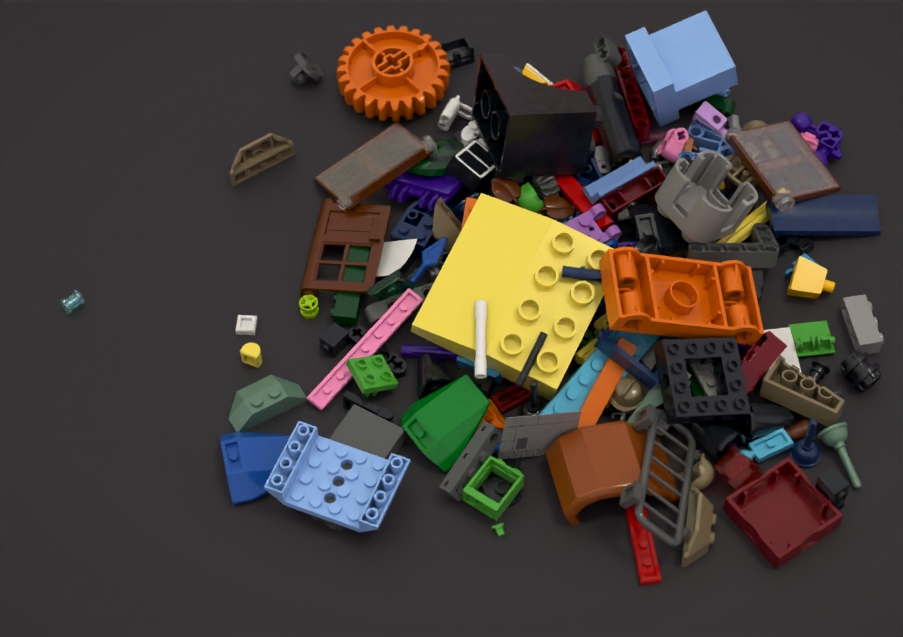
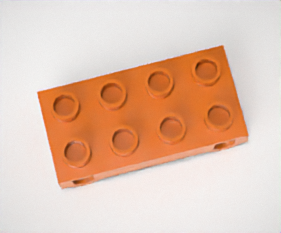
(680, 296)

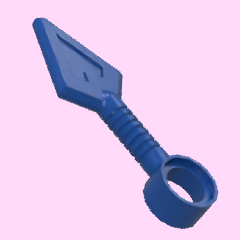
(430, 258)

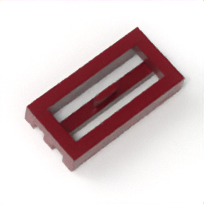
(513, 401)

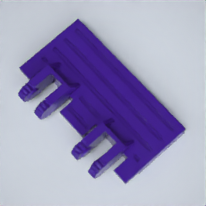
(425, 187)

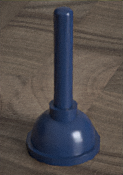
(805, 451)

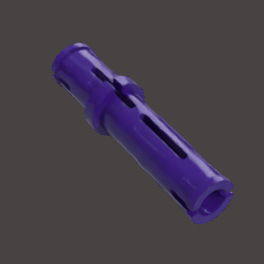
(419, 350)

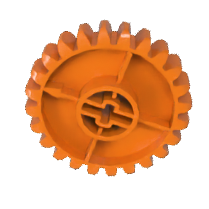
(393, 73)

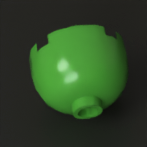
(529, 199)

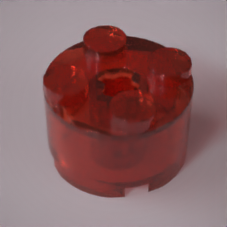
(738, 468)

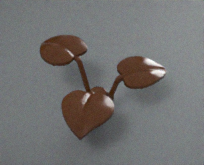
(508, 190)

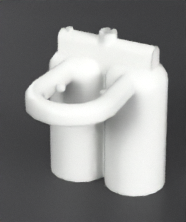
(451, 111)

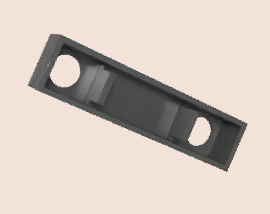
(477, 452)

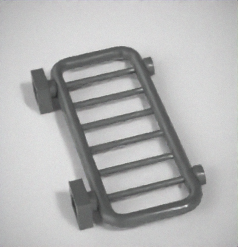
(636, 491)

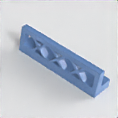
(616, 179)

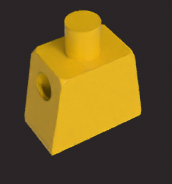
(809, 279)

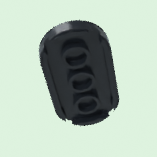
(497, 487)

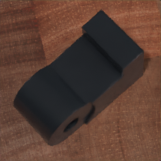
(486, 384)

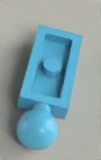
(769, 445)

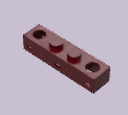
(633, 191)

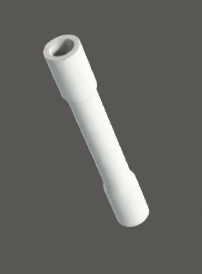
(480, 360)

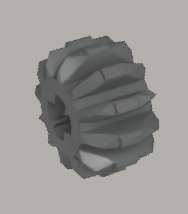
(545, 186)

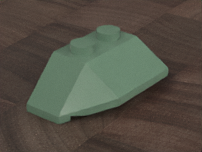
(264, 401)

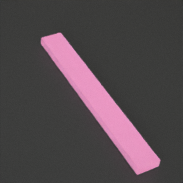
(367, 346)

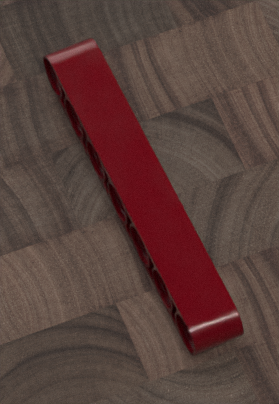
(632, 96)

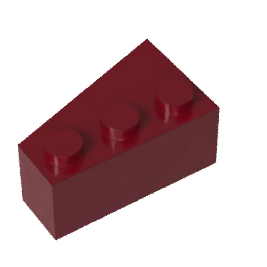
(759, 357)

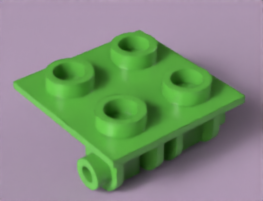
(812, 338)

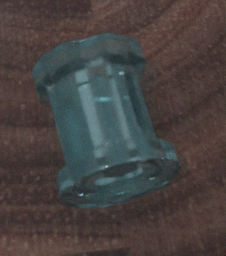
(72, 301)

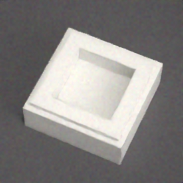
(246, 325)

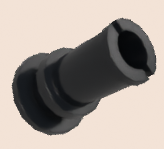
(818, 370)

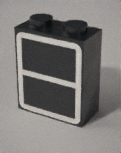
(472, 165)

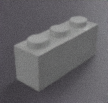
(861, 324)

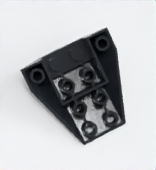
(650, 221)

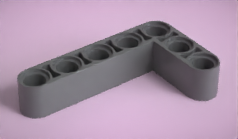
(759, 253)

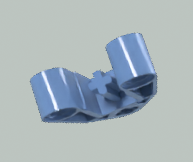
(706, 140)

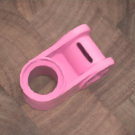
(673, 144)

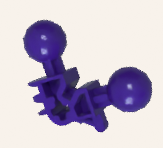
(827, 134)

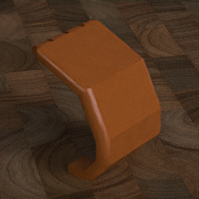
(600, 462)

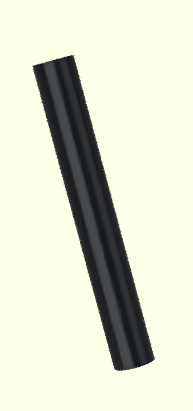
(531, 359)

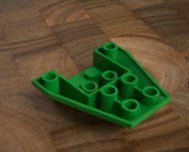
(446, 420)

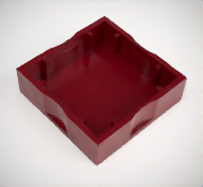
(782, 513)

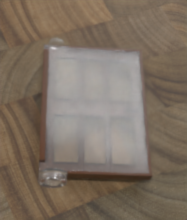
(782, 163)
(374, 165)

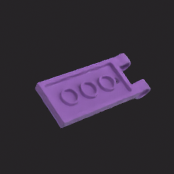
(587, 220)

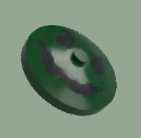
(436, 162)

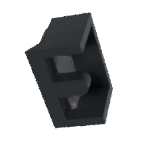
(459, 51)

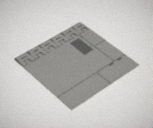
(535, 433)

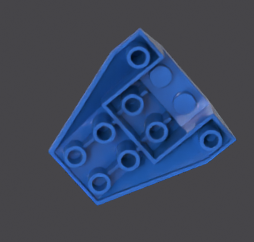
(249, 462)

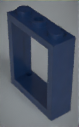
(625, 360)

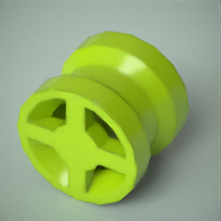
(311, 302)

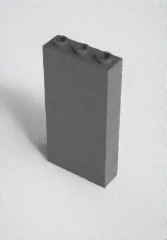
(367, 433)

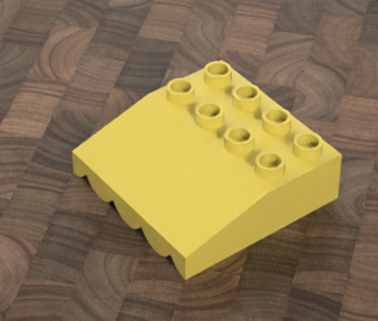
(516, 267)

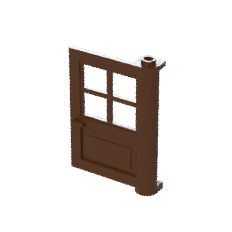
(355, 228)

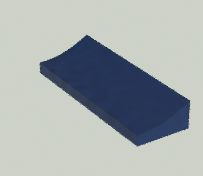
(827, 216)

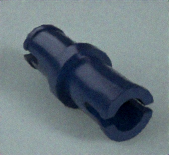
(581, 274)

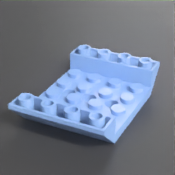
(312, 465)

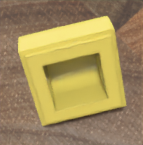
(251, 354)

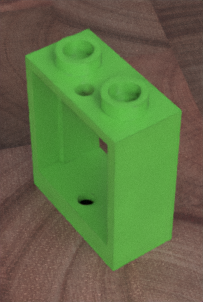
(482, 502)

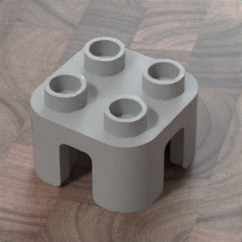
(696, 201)

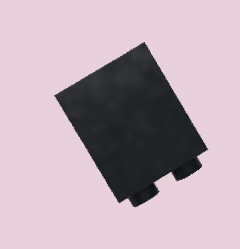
(532, 124)

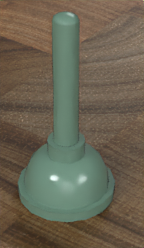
(835, 437)

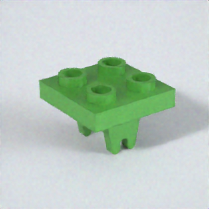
(372, 374)

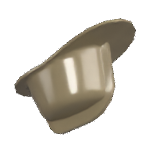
(628, 394)

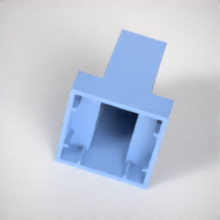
(680, 65)

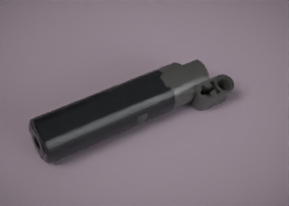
(604, 90)

